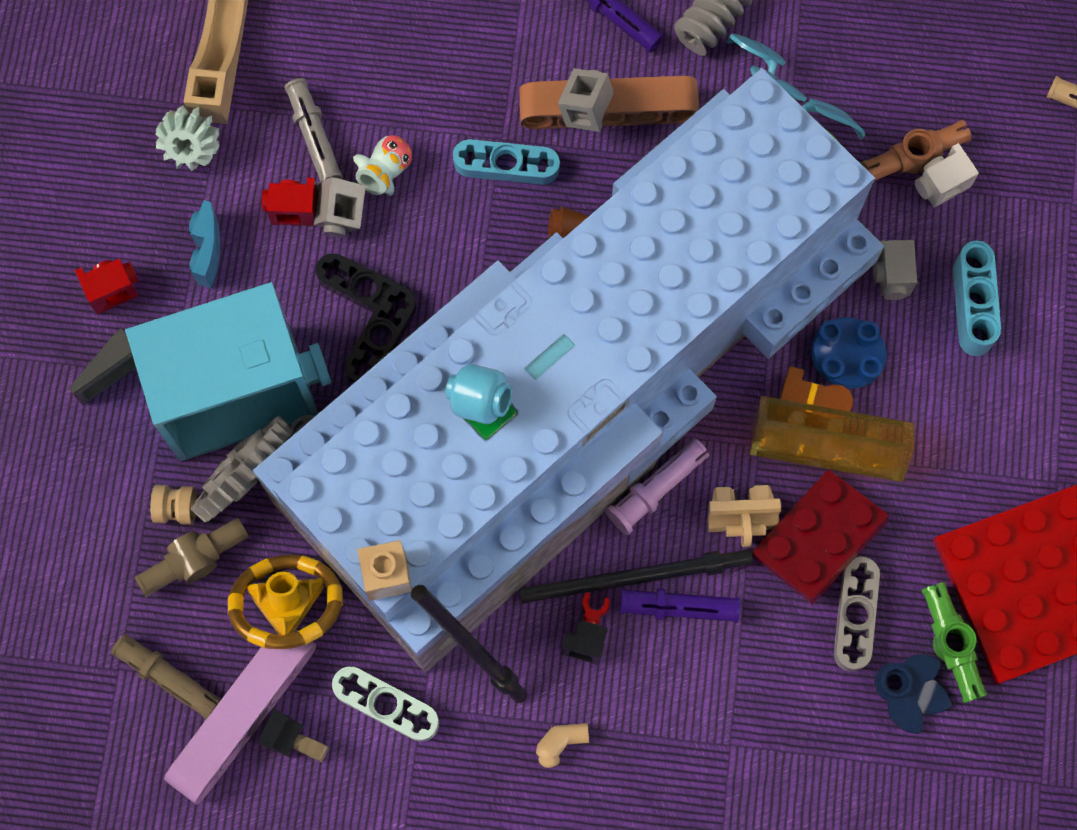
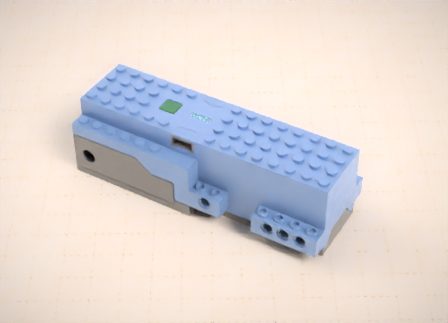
(603, 337)

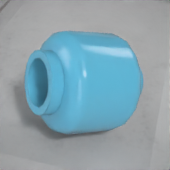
(479, 393)

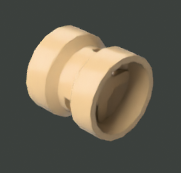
(173, 504)

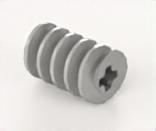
(706, 21)

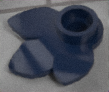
(917, 691)

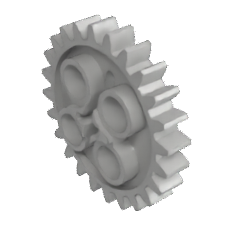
(235, 473)

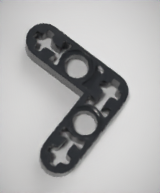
(378, 304)

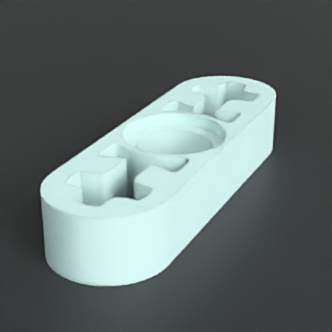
(364, 681)

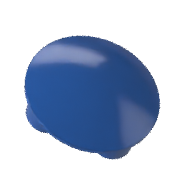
(849, 352)

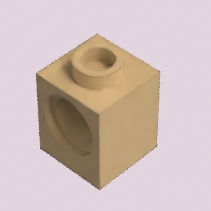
(384, 570)

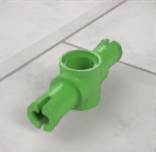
(961, 662)

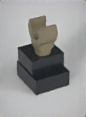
(284, 736)

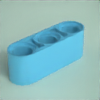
(979, 281)

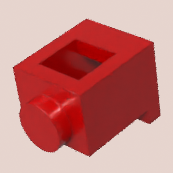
(291, 202)
(108, 284)

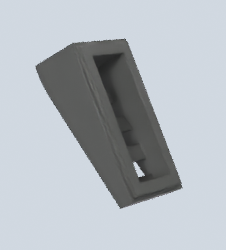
(105, 369)

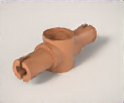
(930, 142)

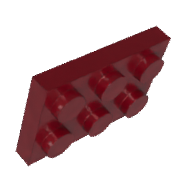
(820, 536)

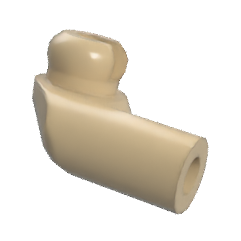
(557, 739)

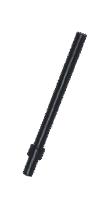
(711, 563)
(501, 676)

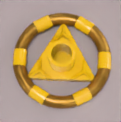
(285, 601)

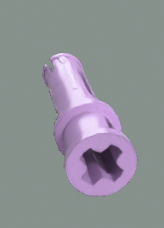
(645, 496)

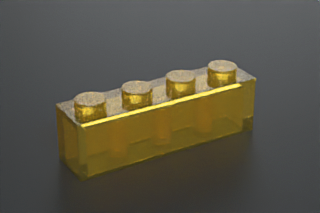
(832, 439)

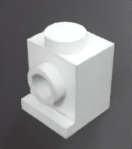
(946, 176)

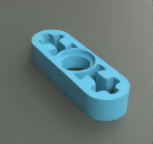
(496, 149)

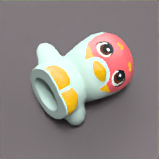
(387, 161)

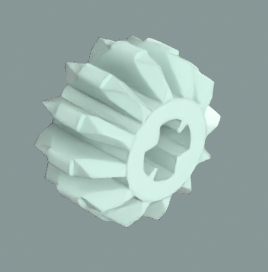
(187, 138)

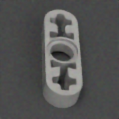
(842, 641)

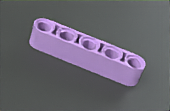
(235, 719)

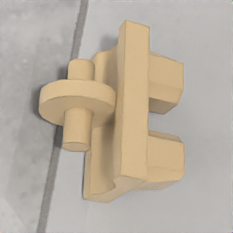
(743, 517)

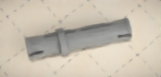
(299, 96)

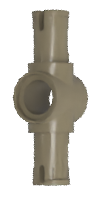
(191, 557)

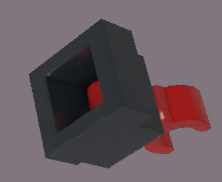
(589, 638)

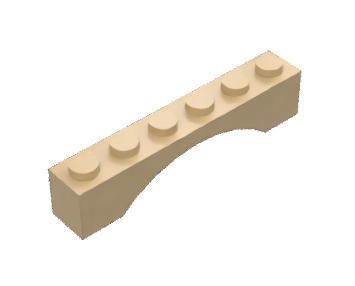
(216, 61)

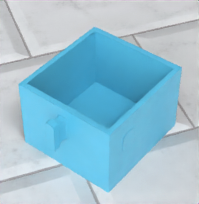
(224, 371)

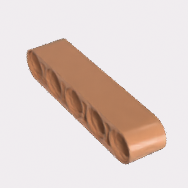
(633, 102)

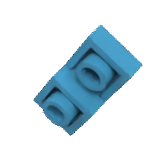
(206, 235)

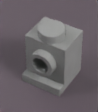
(585, 99)
(348, 200)
(896, 269)

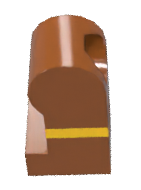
(814, 394)

